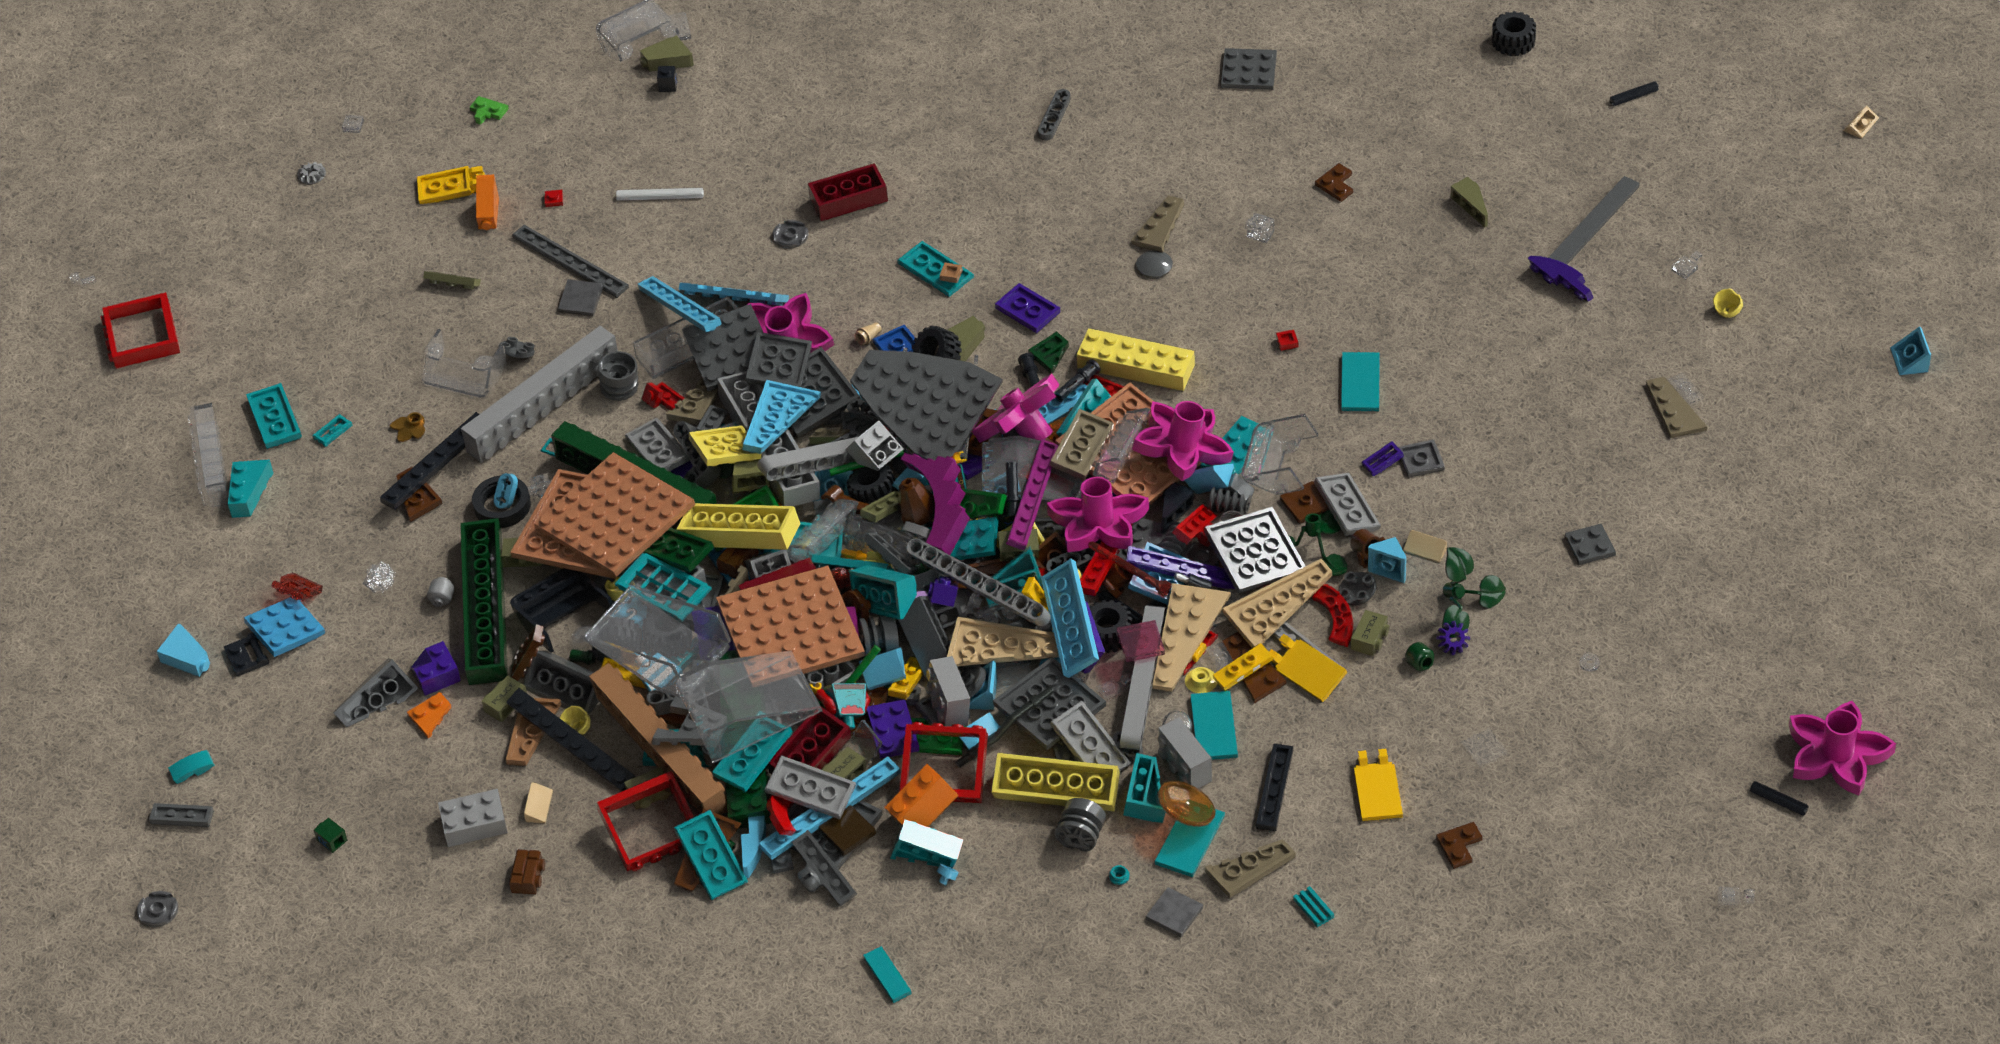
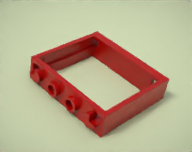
(146, 352)
(956, 730)
(632, 795)

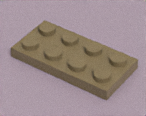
(1081, 444)

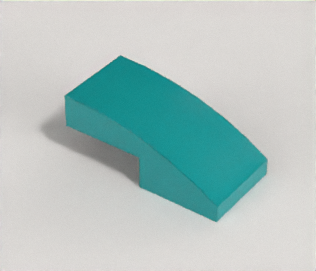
(193, 764)

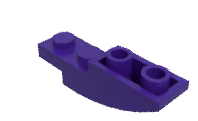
(1559, 272)

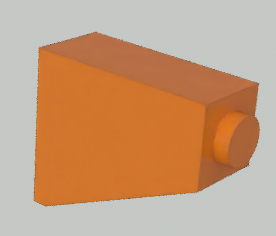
(486, 202)

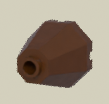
(915, 502)

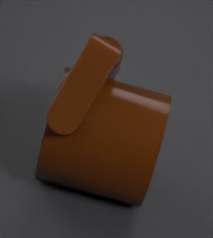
(1360, 542)
(1116, 580)

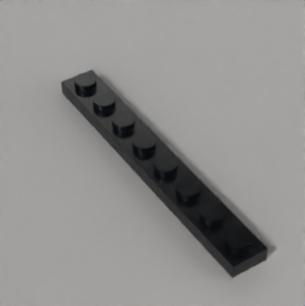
(425, 468)
(570, 739)

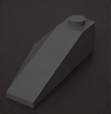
(380, 689)

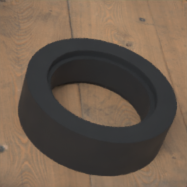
(506, 518)

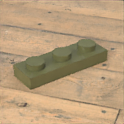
(451, 280)
(881, 507)

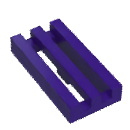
(1384, 460)

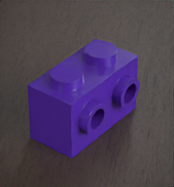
(943, 591)

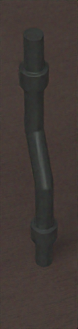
(1034, 701)

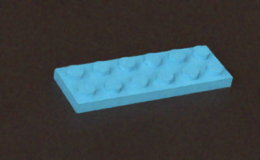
(1069, 618)

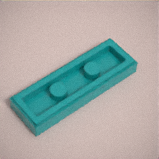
(887, 974)

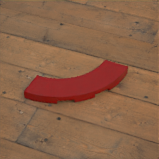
(1340, 611)
(779, 816)

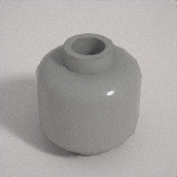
(440, 591)

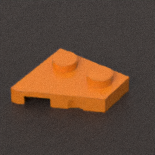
(430, 713)

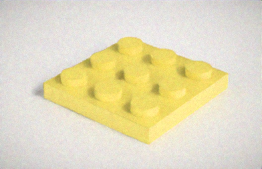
(722, 445)

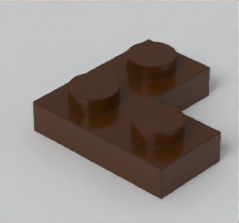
(1333, 183)
(1455, 842)

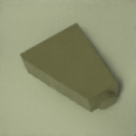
(666, 53)
(970, 334)
(748, 476)

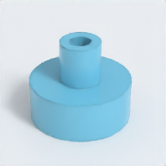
(946, 873)

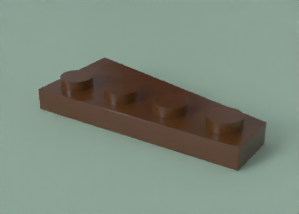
(1262, 681)

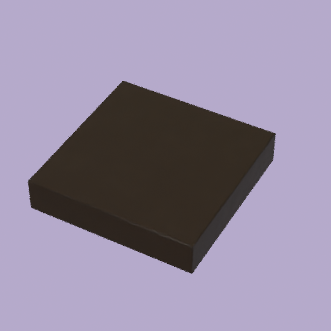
(847, 831)

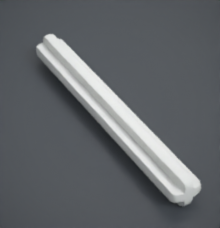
(654, 194)

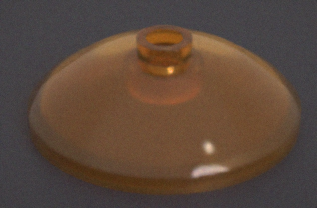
(1186, 804)

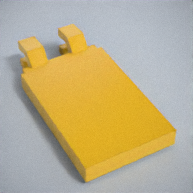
(447, 184)
(1308, 668)
(1377, 788)

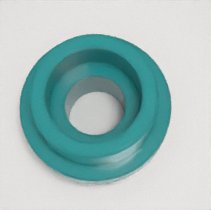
(1116, 870)

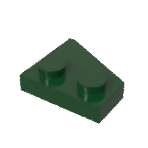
(1050, 351)

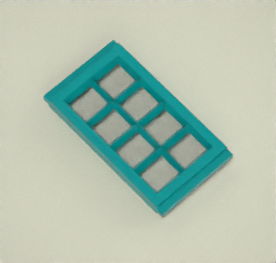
(663, 579)

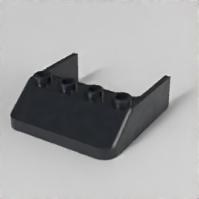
(556, 598)

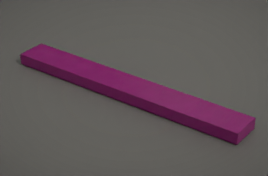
(1032, 495)

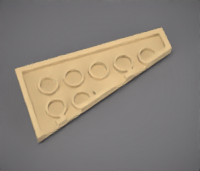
(1269, 608)
(1186, 625)
(984, 642)

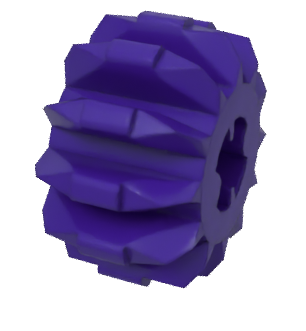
(1460, 635)

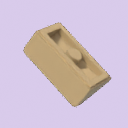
(1861, 122)
(1425, 546)
(537, 803)

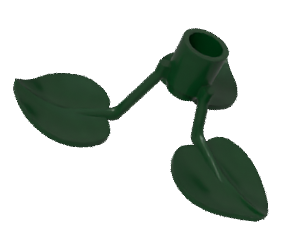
(1328, 525)
(1457, 566)

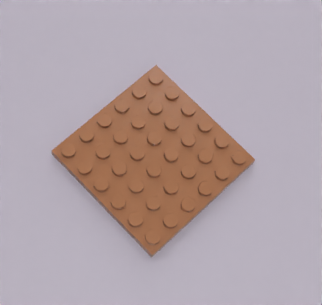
(1141, 473)
(614, 514)
(542, 549)
(793, 615)

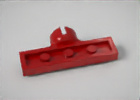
(1194, 526)

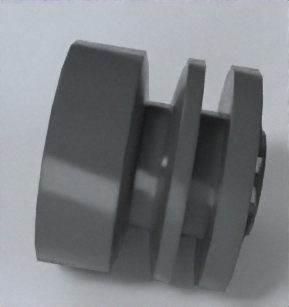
(618, 375)
(882, 635)
(1080, 824)

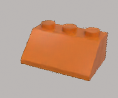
(922, 798)

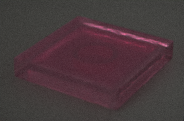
(1140, 641)

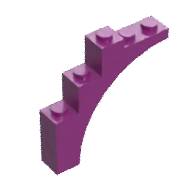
(949, 516)

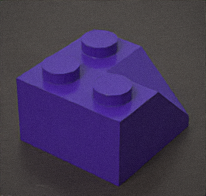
(435, 669)

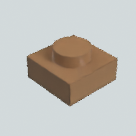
(951, 272)

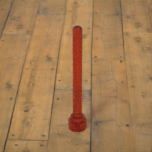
(1161, 586)

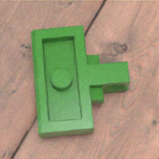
(487, 108)

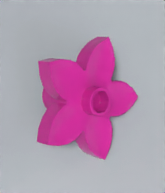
(793, 321)
(1021, 412)
(1183, 437)
(1098, 515)
(1837, 747)

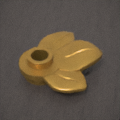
(408, 428)

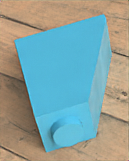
(183, 652)

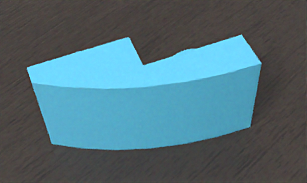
(987, 722)

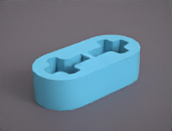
(505, 490)

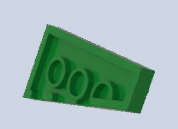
(982, 503)

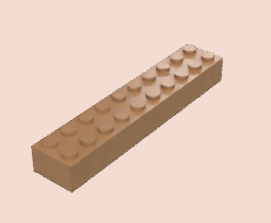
(641, 724)

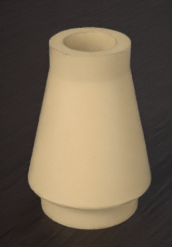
(866, 334)

